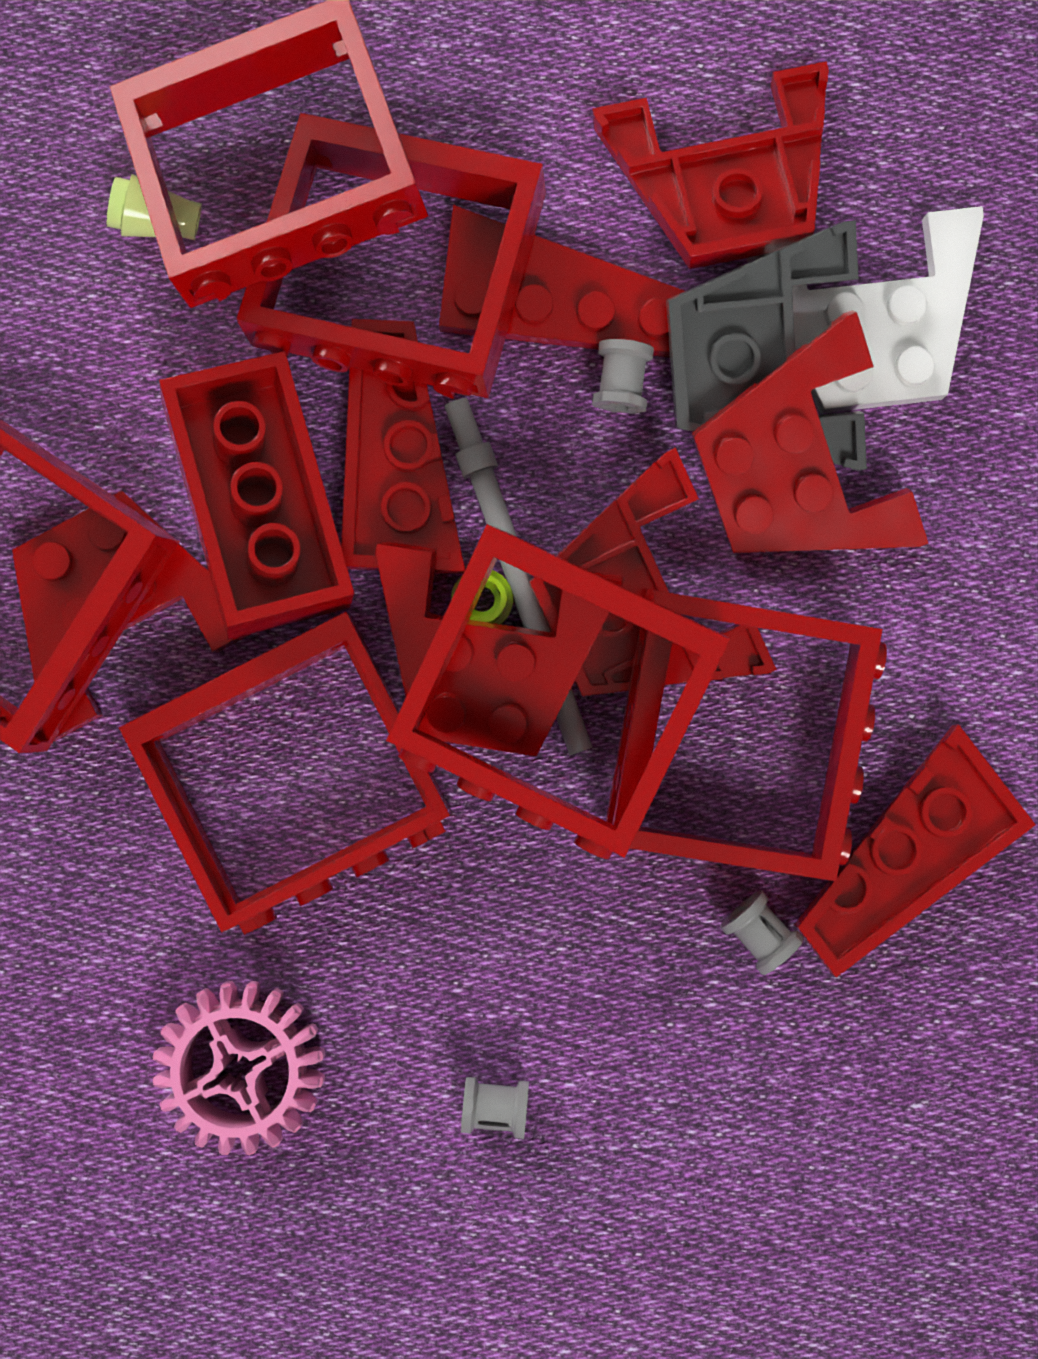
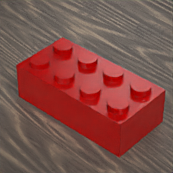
(256, 494)

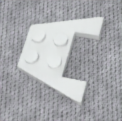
(906, 323)

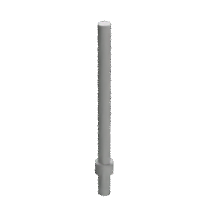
(477, 463)

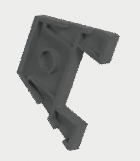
(743, 330)

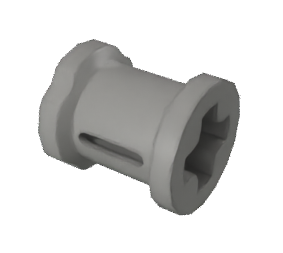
(622, 376)
(762, 932)
(495, 1107)

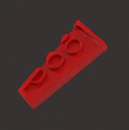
(562, 294)
(394, 468)
(920, 848)

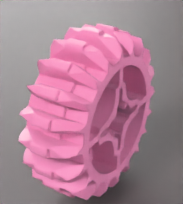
(191, 1093)

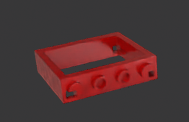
(237, 72)
(438, 170)
(102, 615)
(147, 731)
(843, 777)
(486, 780)

